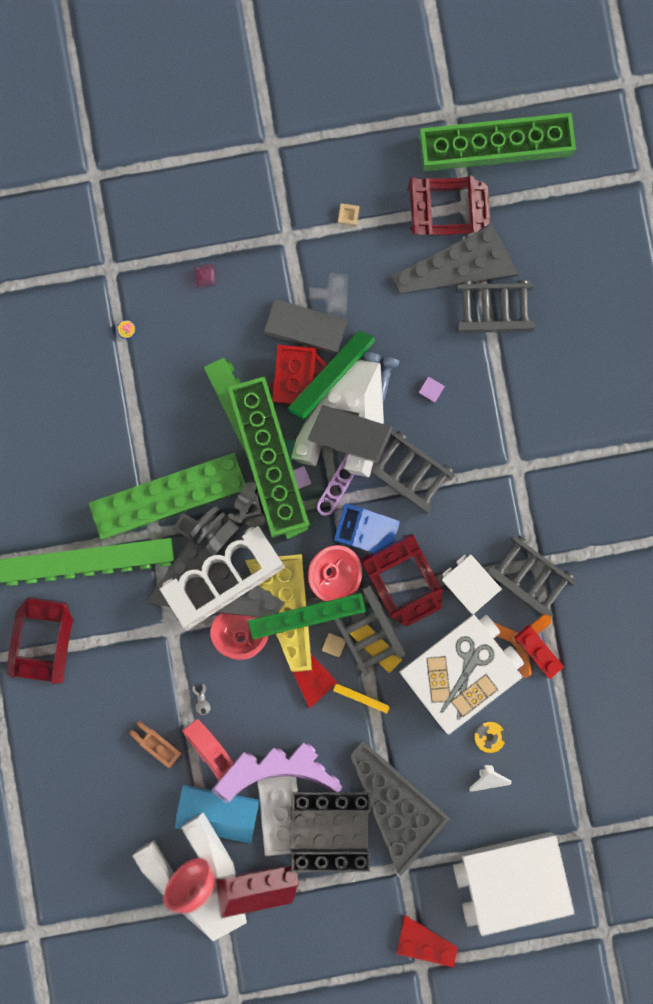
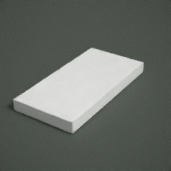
(275, 805)

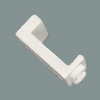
(470, 583)

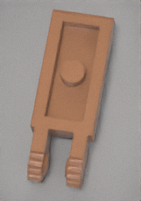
(156, 745)

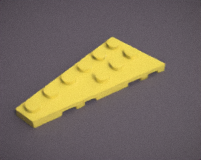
(289, 587)

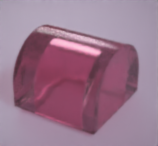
(205, 275)

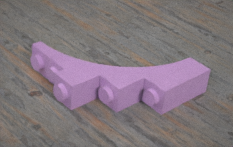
(274, 764)

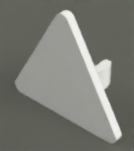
(489, 779)

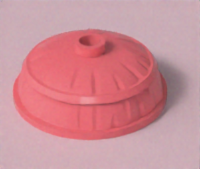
(344, 573)
(227, 631)
(189, 886)

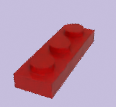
(538, 651)

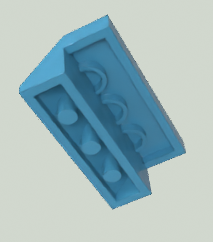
(229, 820)

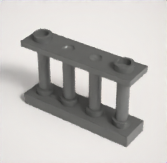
(486, 324)
(408, 490)
(513, 584)
(386, 631)

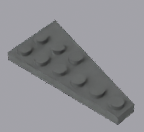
(469, 260)

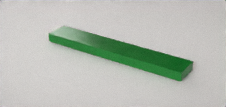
(331, 374)
(306, 616)

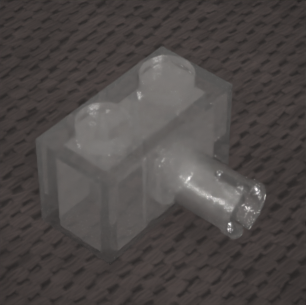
(334, 293)

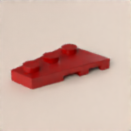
(314, 682)
(423, 944)

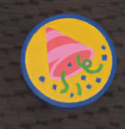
(126, 329)

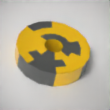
(498, 737)

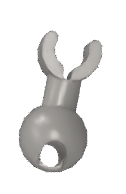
(202, 703)

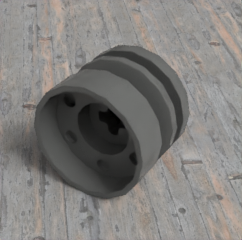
(215, 531)

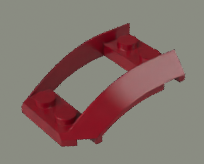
(421, 205)
(391, 556)
(37, 668)

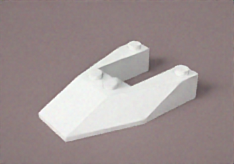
(355, 393)
(209, 848)

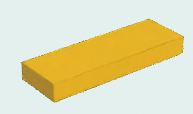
(376, 647)
(361, 698)

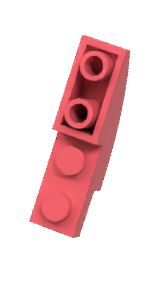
(208, 748)

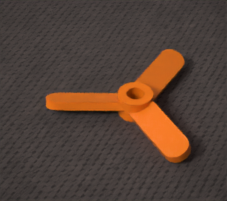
(508, 635)

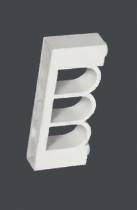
(175, 590)

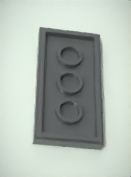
(305, 326)
(350, 434)

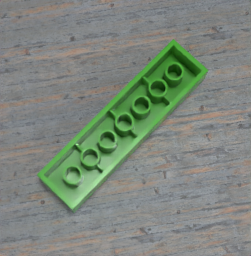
(497, 142)
(268, 457)
(167, 496)

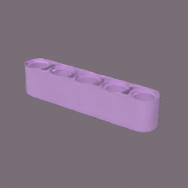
(336, 481)

